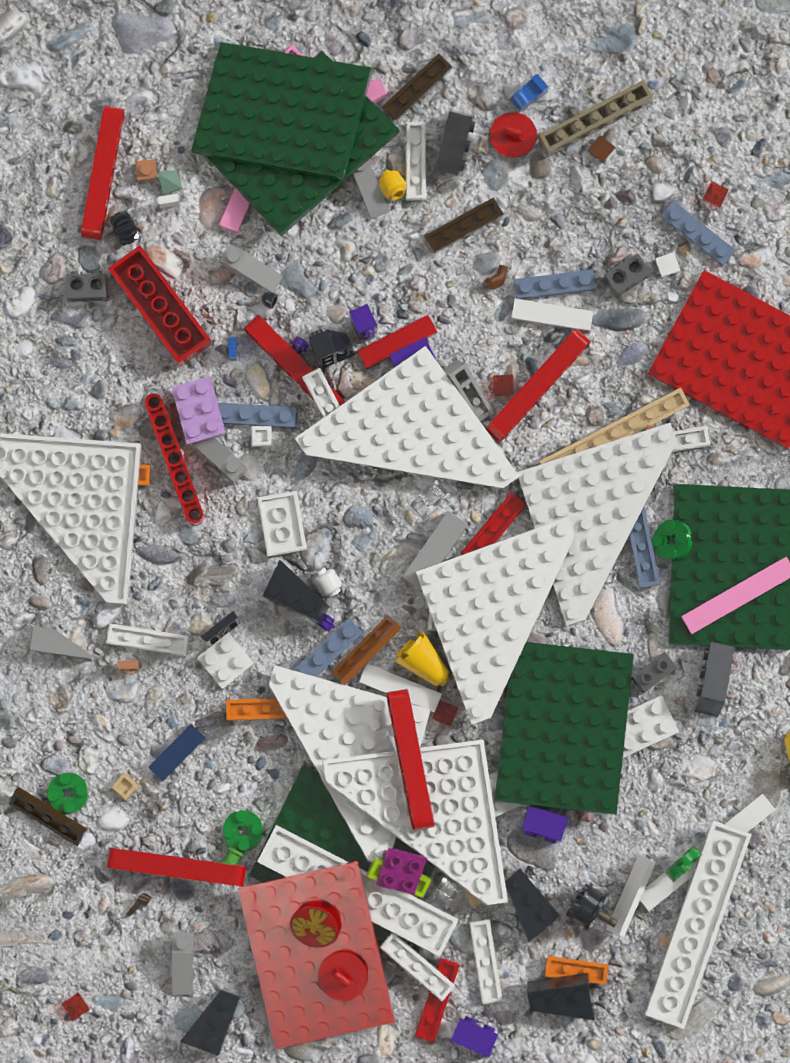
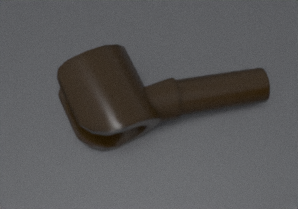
(143, 899)

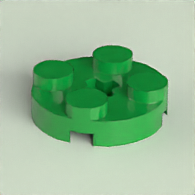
(662, 535)
(65, 781)
(254, 830)
(683, 864)

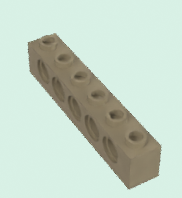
(595, 118)

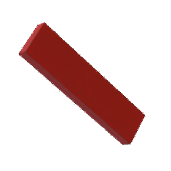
(381, 349)
(496, 524)
(434, 1007)

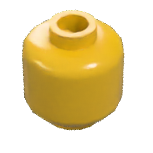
(392, 184)

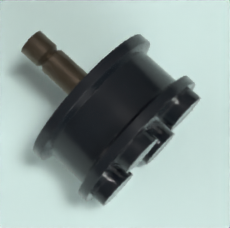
(589, 907)

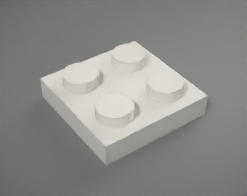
(225, 660)

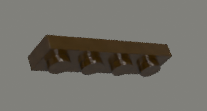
(417, 87)
(464, 225)
(47, 816)

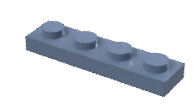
(698, 233)
(554, 284)
(258, 415)
(643, 552)
(330, 649)

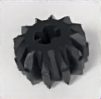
(124, 228)

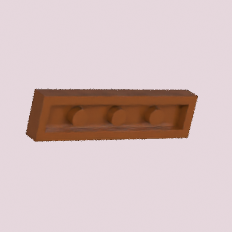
(366, 650)

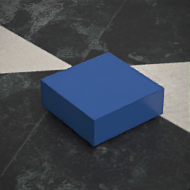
(232, 348)

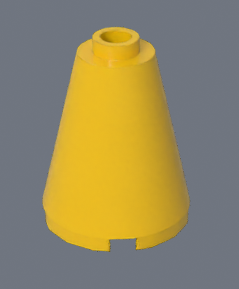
(423, 660)

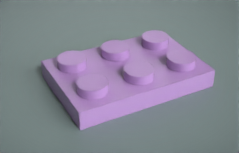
(198, 410)

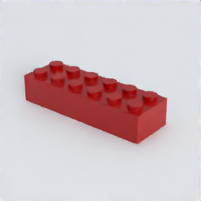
(160, 306)

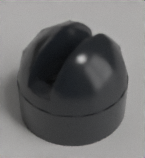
(269, 299)

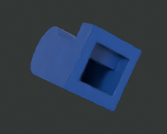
(529, 93)

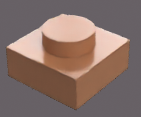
(146, 170)
(128, 667)

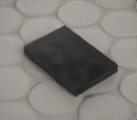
(220, 629)

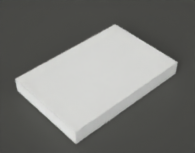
(282, 524)

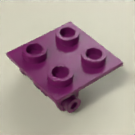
(401, 871)

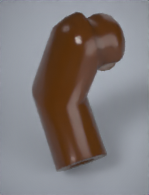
(497, 280)

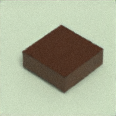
(601, 149)

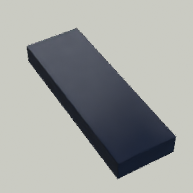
(177, 752)

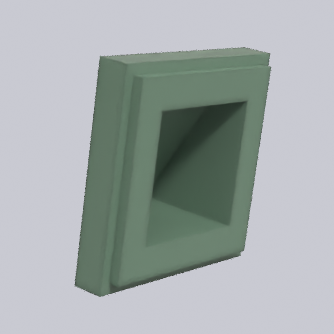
(169, 181)

